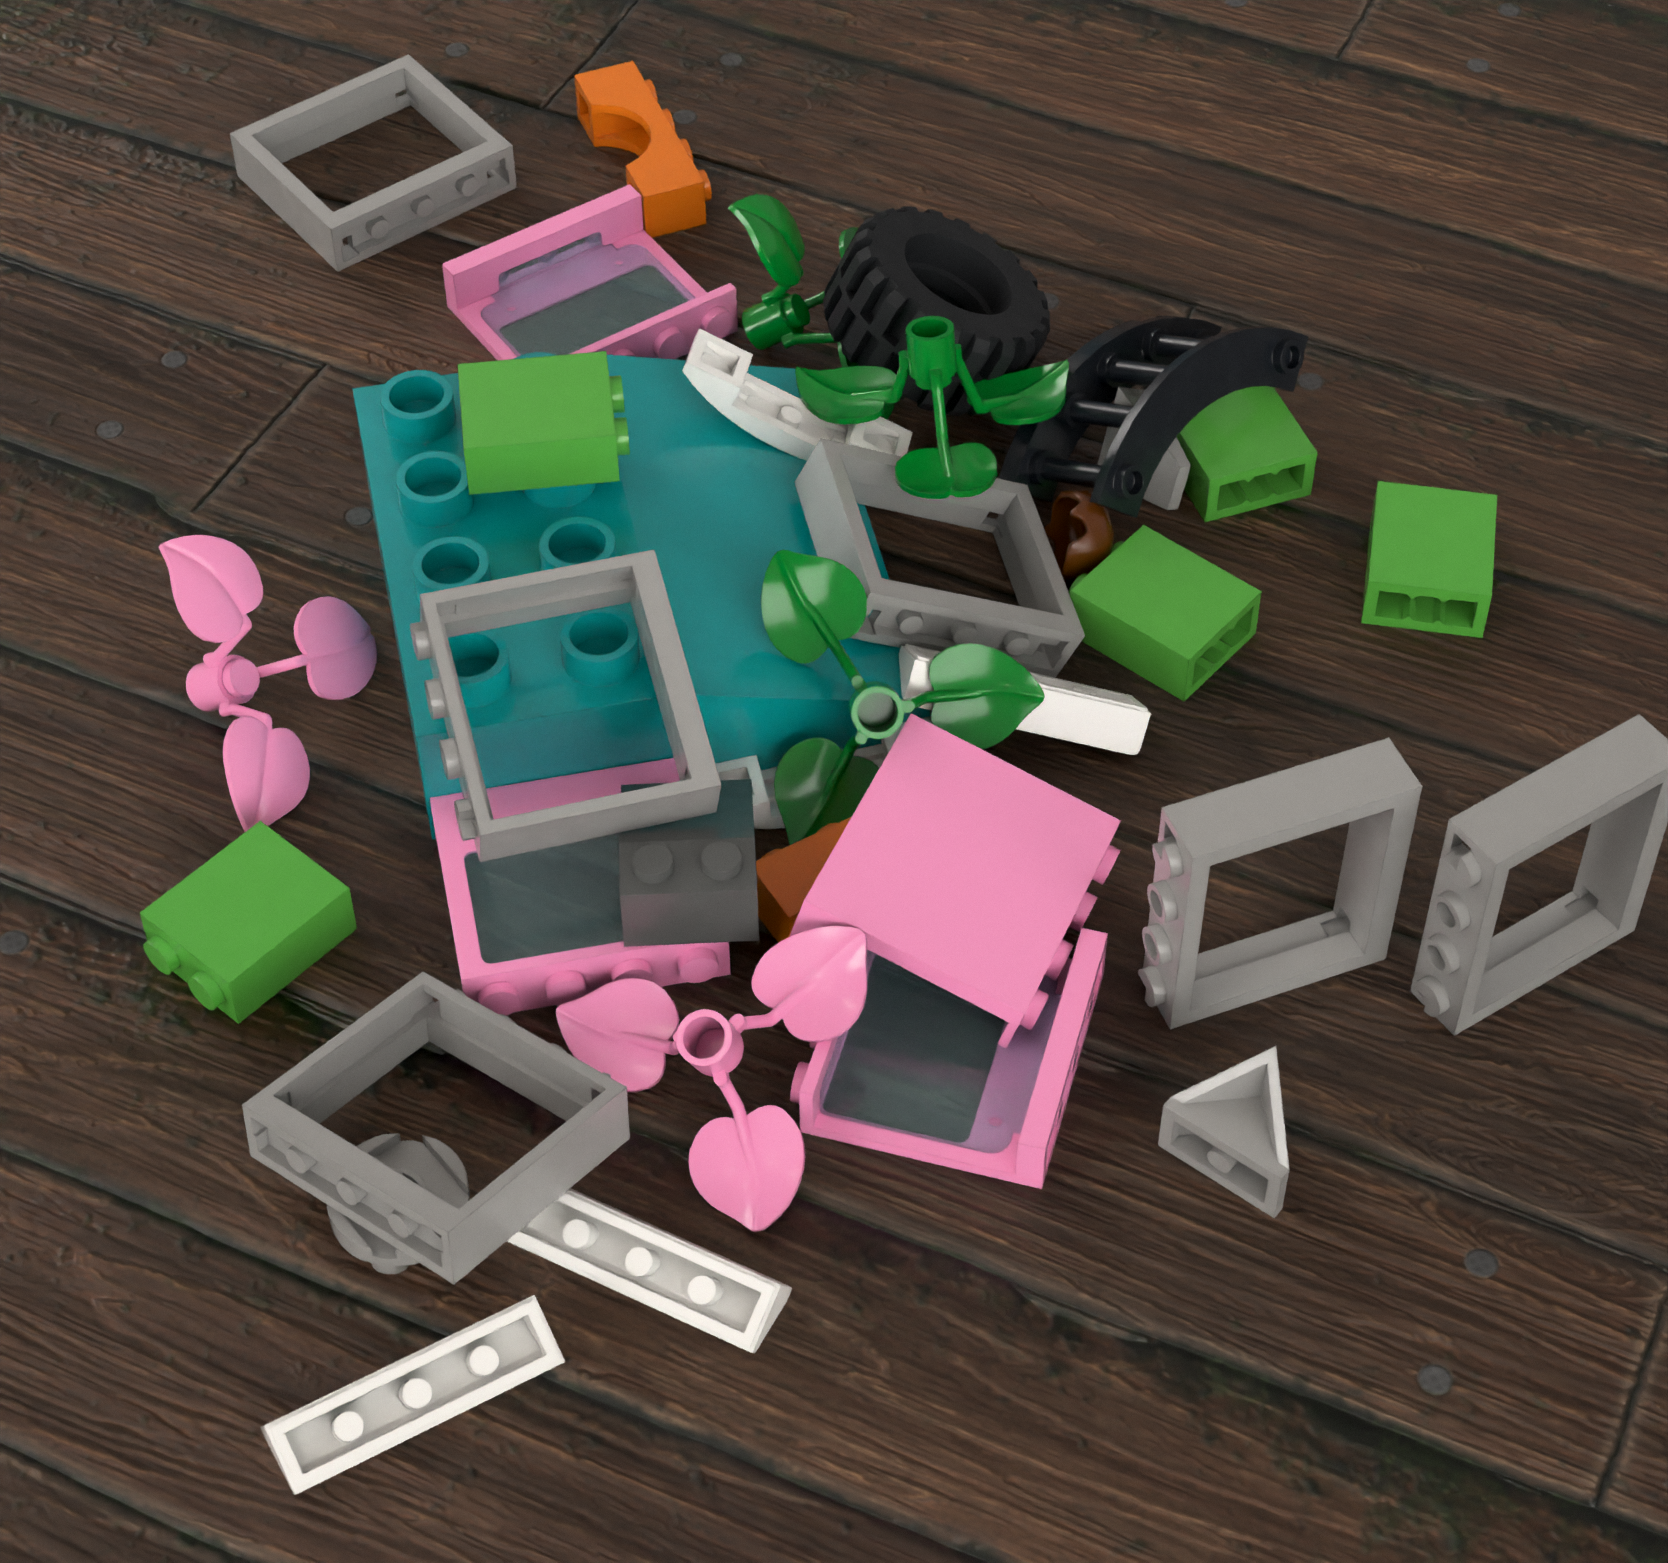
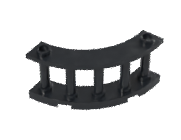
(1184, 369)

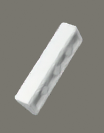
(1068, 710)
(656, 1268)
(412, 1394)

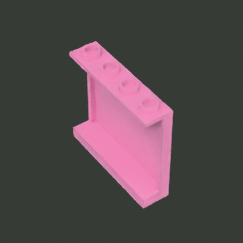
(965, 872)

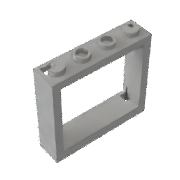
(394, 211)
(552, 594)
(1036, 633)
(1609, 782)
(1357, 786)
(450, 1241)

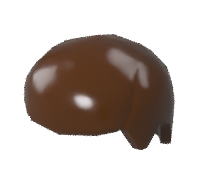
(1079, 533)

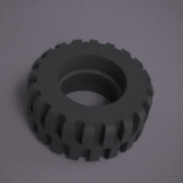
(927, 265)

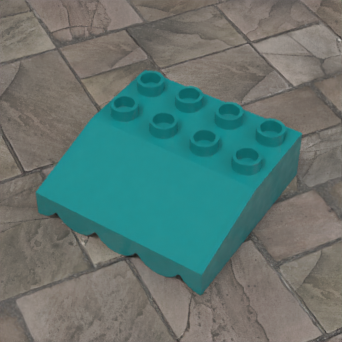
(578, 685)

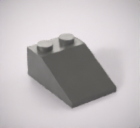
(692, 875)

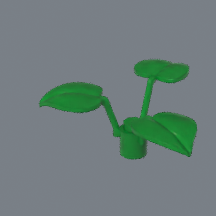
(780, 248)
(932, 360)
(812, 606)

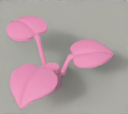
(213, 592)
(758, 1158)

